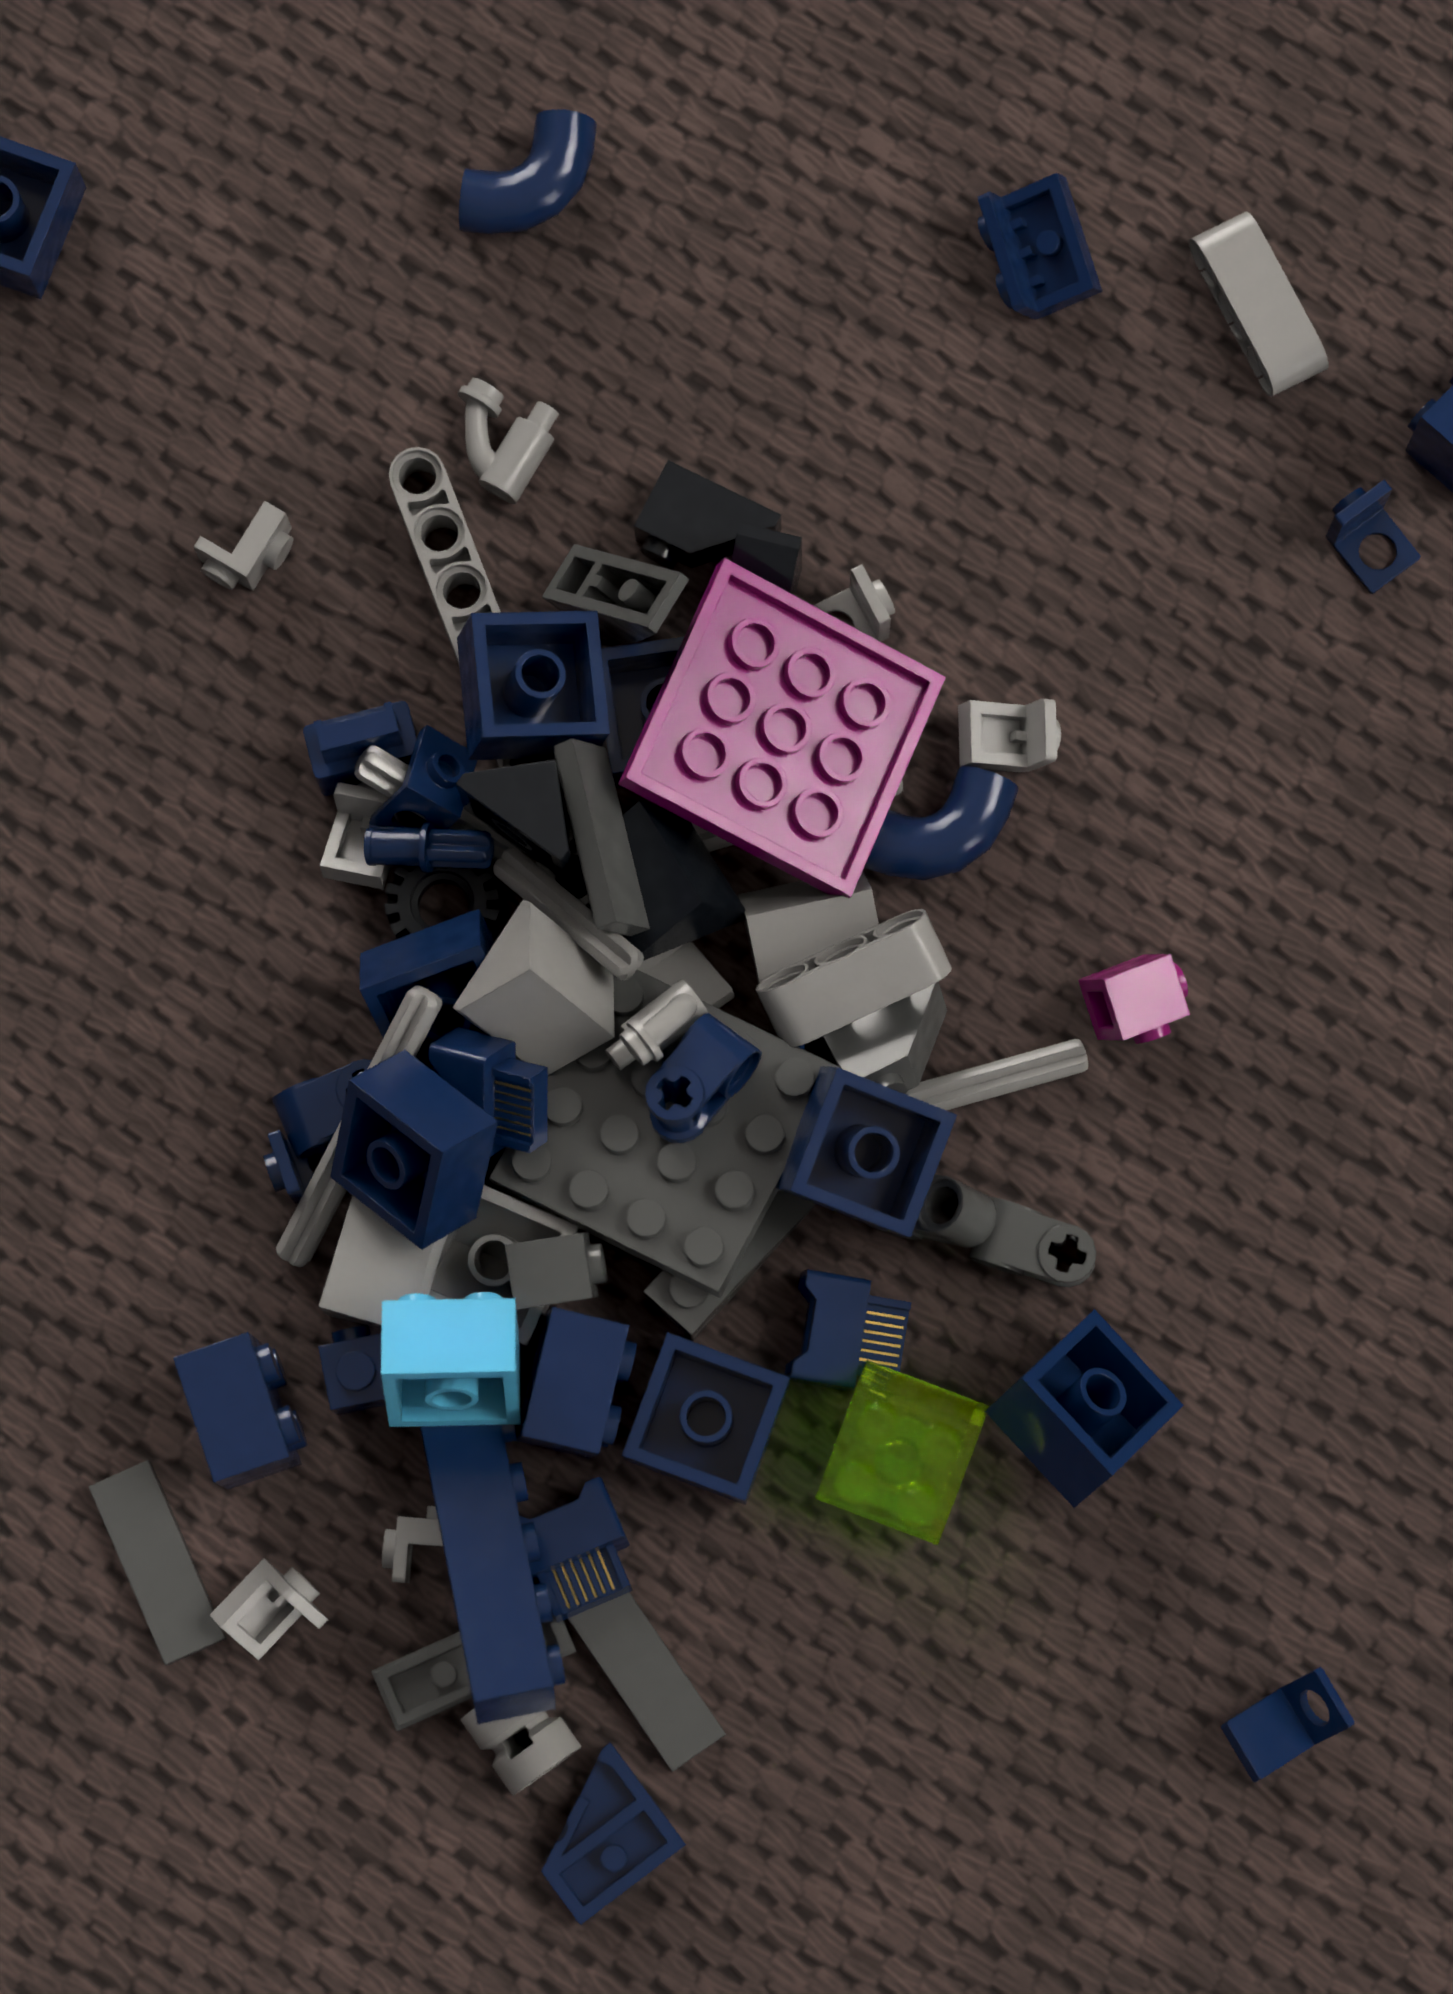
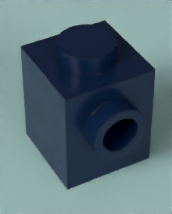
(353, 1370)

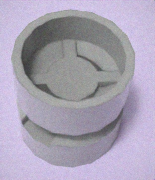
(513, 1763)

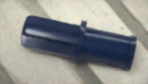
(428, 847)

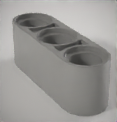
(1260, 302)
(854, 978)

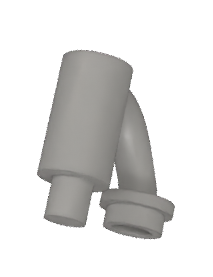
(522, 449)
(656, 1026)

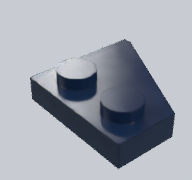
(608, 1839)

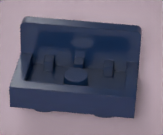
(1038, 247)

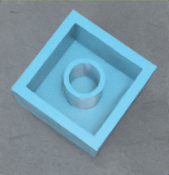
(451, 1360)

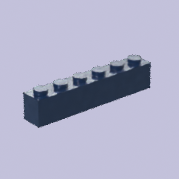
(490, 1570)

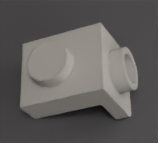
(261, 546)
(1008, 735)
(344, 851)
(399, 1542)
(267, 1607)

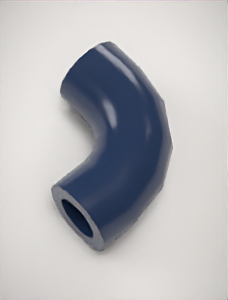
(539, 186)
(950, 837)

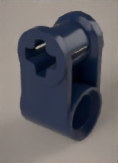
(706, 1070)
(315, 1108)

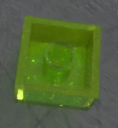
(902, 1452)

